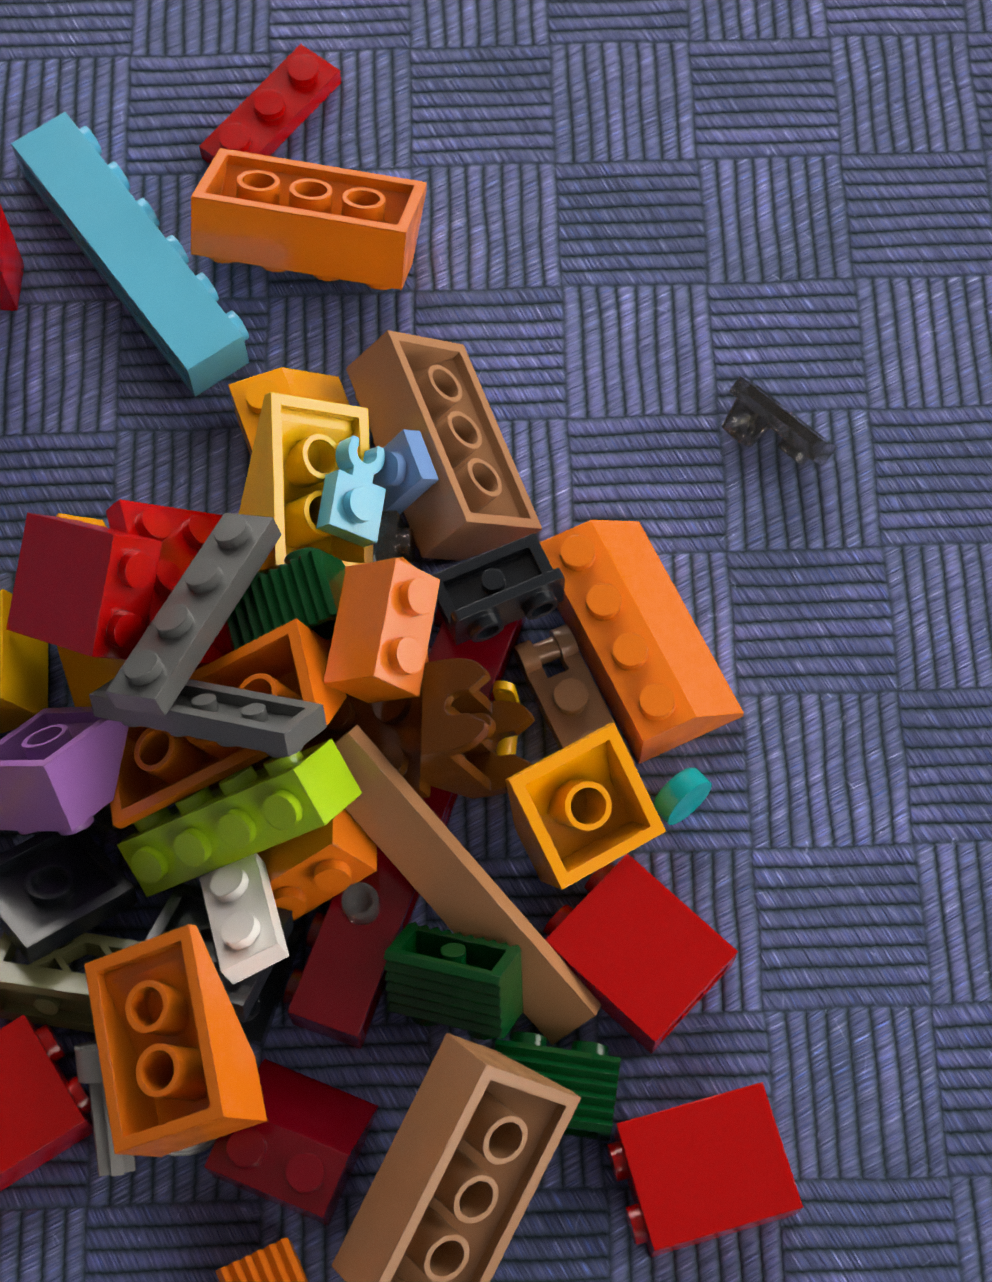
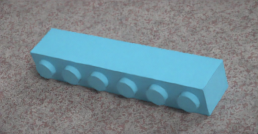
(132, 254)

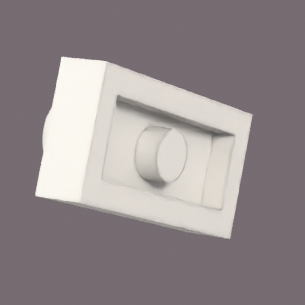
(243, 918)

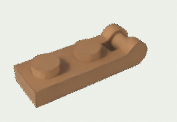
(568, 699)

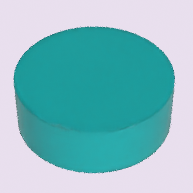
(682, 795)

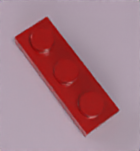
(275, 106)

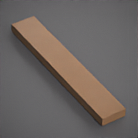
(459, 886)

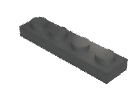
(193, 614)
(227, 717)

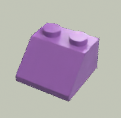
(59, 770)

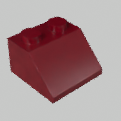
(302, 1149)

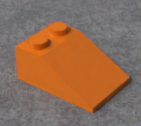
(170, 1047)

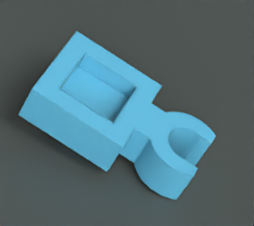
(349, 499)

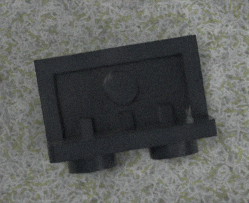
(498, 589)

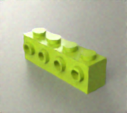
(239, 817)

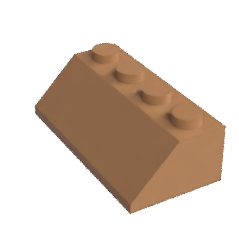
(435, 390)
(457, 1170)

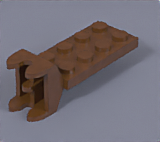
(440, 736)

